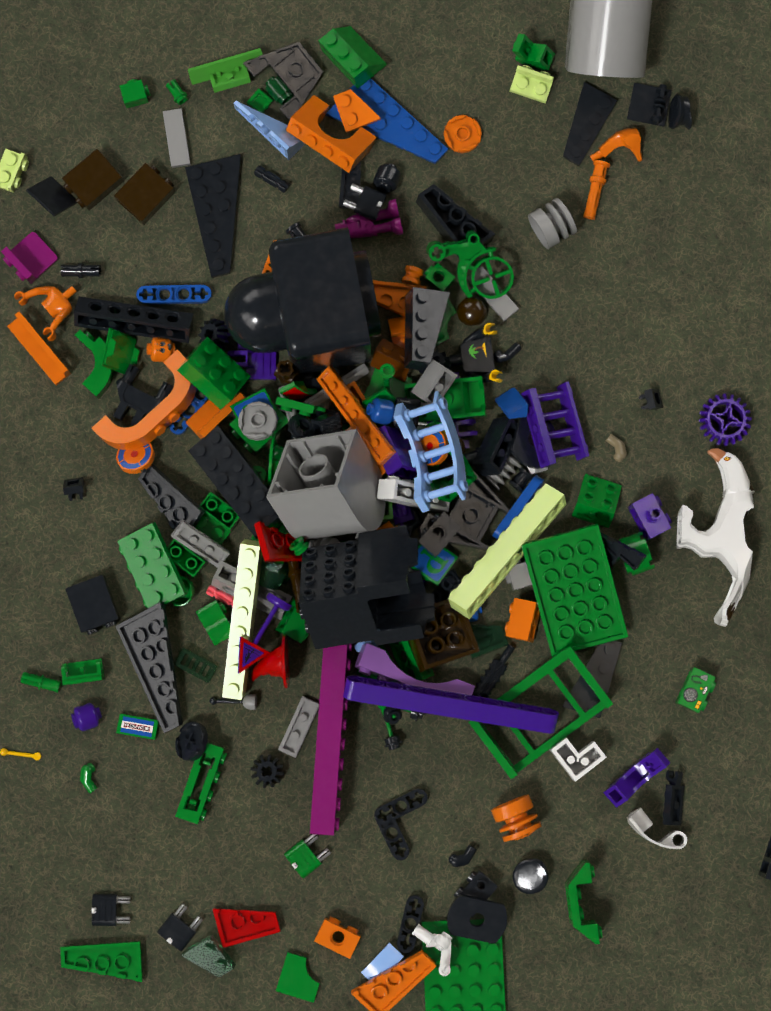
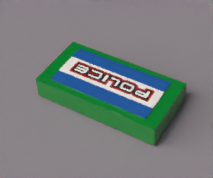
(137, 726)

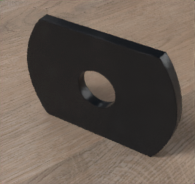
(521, 448)
(465, 906)

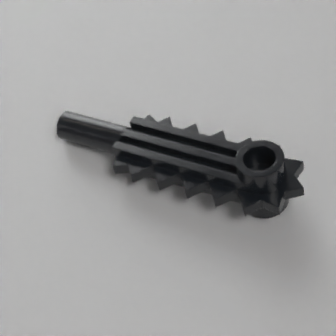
(493, 674)

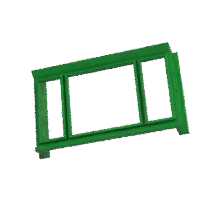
(546, 668)

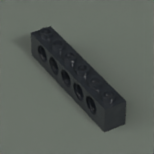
(133, 319)

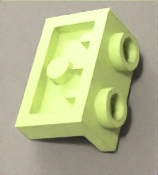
(532, 83)
(11, 168)

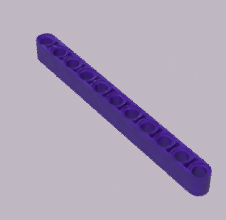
(450, 704)

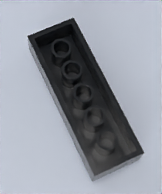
(235, 479)

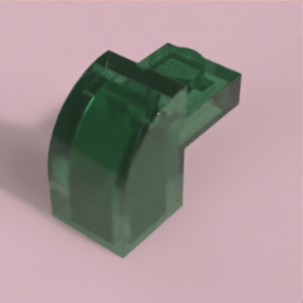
(273, 575)

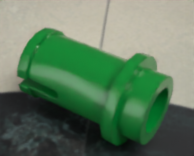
(179, 96)

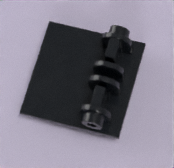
(649, 104)

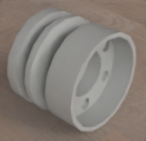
(555, 222)

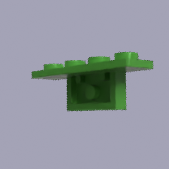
(224, 72)

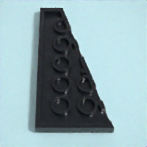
(215, 202)

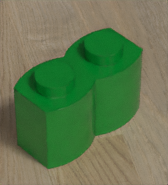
(215, 621)

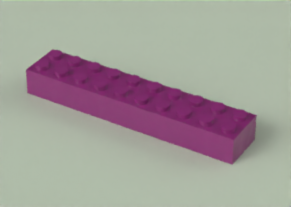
(330, 741)

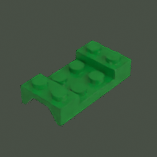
(463, 397)

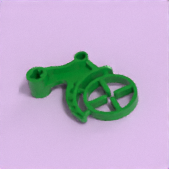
(468, 251)

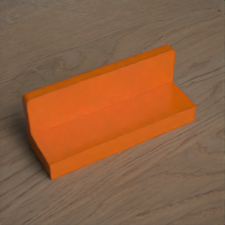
(210, 416)

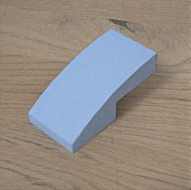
(383, 961)

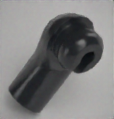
(464, 859)

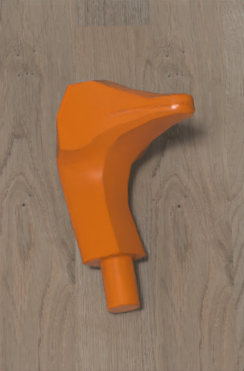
(627, 137)

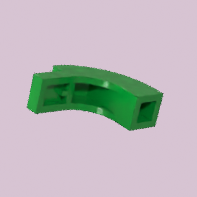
(101, 376)

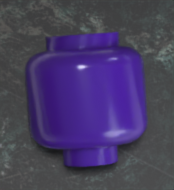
(86, 717)

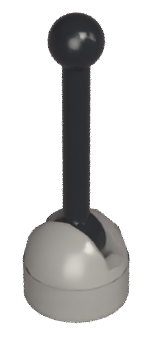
(248, 702)

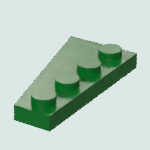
(111, 959)

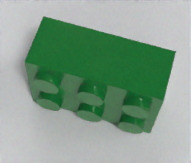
(213, 373)

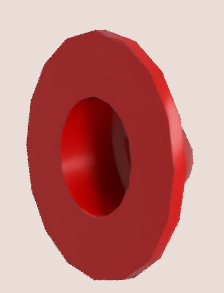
(275, 664)

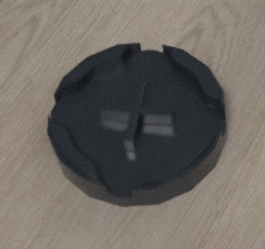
(191, 741)

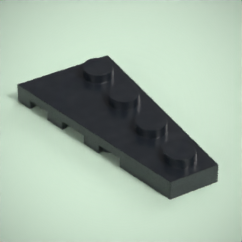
(588, 120)
(170, 498)

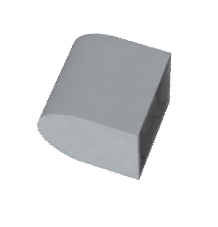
(608, 37)
(327, 486)

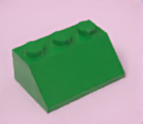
(351, 55)

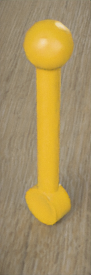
(36, 756)

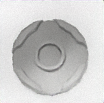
(257, 421)

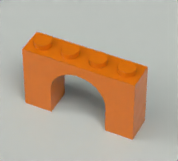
(342, 152)

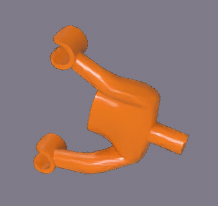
(56, 305)

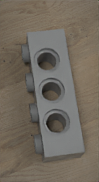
(226, 578)

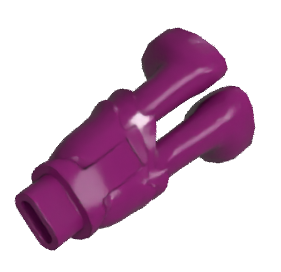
(364, 227)

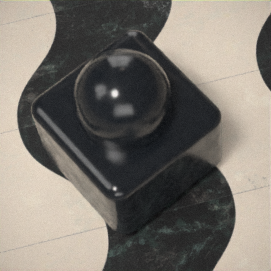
(311, 304)

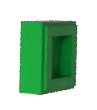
(260, 101)

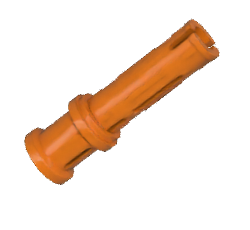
(597, 181)

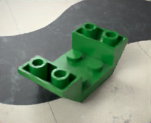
(216, 523)
(581, 875)

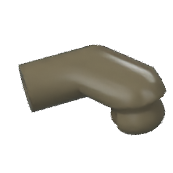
(620, 449)

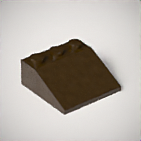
(445, 639)

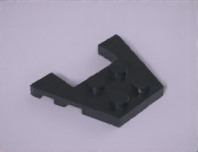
(295, 69)
(617, 550)

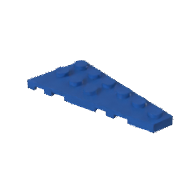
(396, 124)

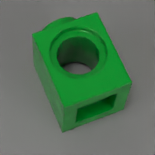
(438, 269)

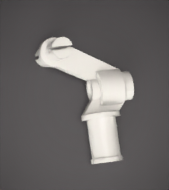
(439, 941)

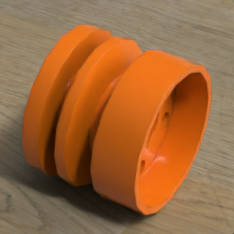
(516, 818)

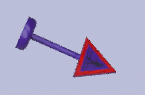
(250, 652)

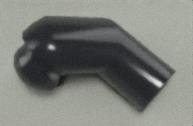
(507, 355)

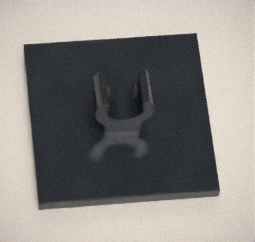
(52, 196)

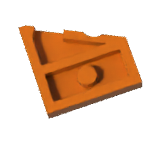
(354, 111)

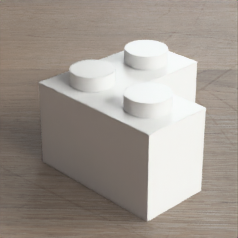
(575, 762)

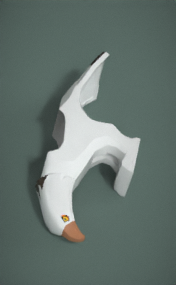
(726, 535)

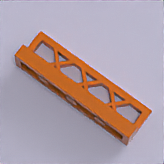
(38, 349)

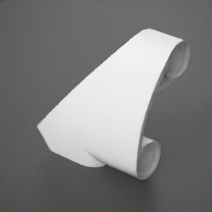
(640, 822)

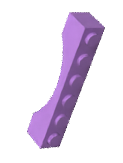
(377, 662)

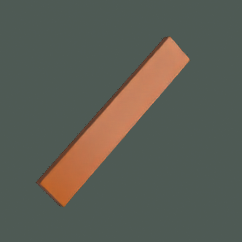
(356, 415)

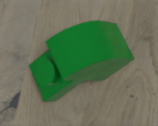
(532, 54)

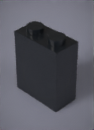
(93, 605)

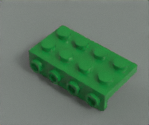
(152, 566)

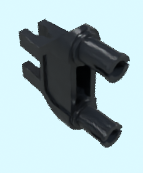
(135, 399)

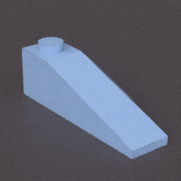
(271, 129)

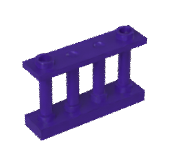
(538, 428)

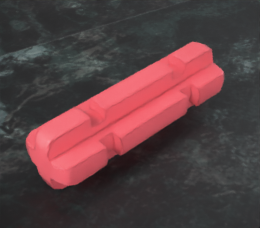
(220, 595)

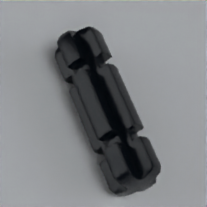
(271, 179)

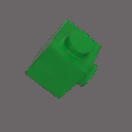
(134, 93)

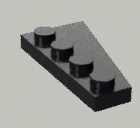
(601, 668)

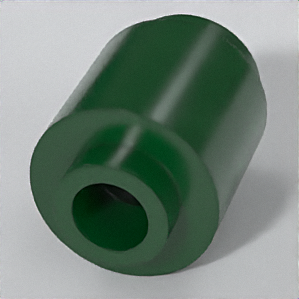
(278, 90)

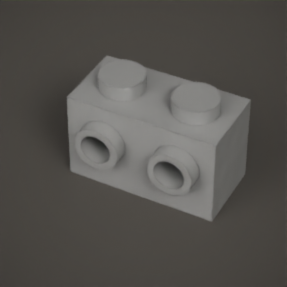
(434, 379)

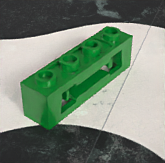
(190, 814)

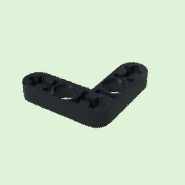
(391, 822)

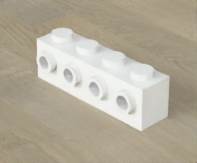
(403, 493)

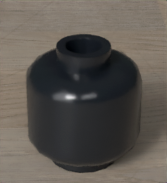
(387, 178)

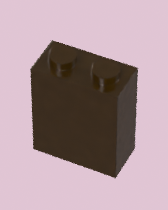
(92, 180)
(145, 193)

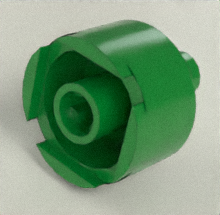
(635, 542)

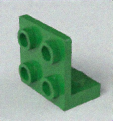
(597, 500)

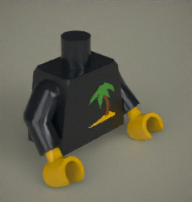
(477, 355)

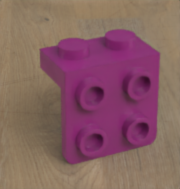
(30, 257)

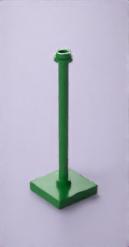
(384, 378)

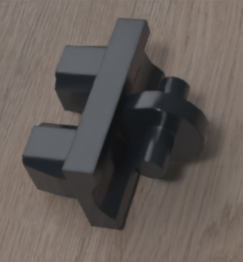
(448, 583)

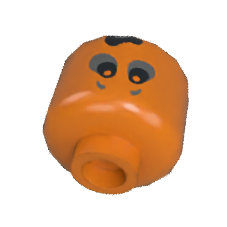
(160, 349)

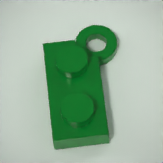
(305, 409)

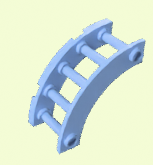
(419, 457)

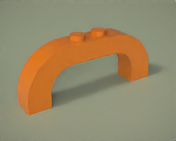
(155, 421)

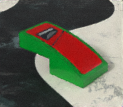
(297, 391)

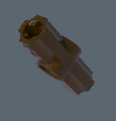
(286, 373)

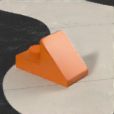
(397, 331)

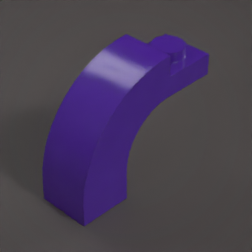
(636, 776)

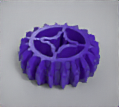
(732, 420)

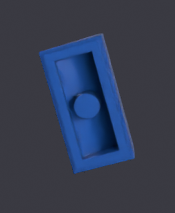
(512, 404)

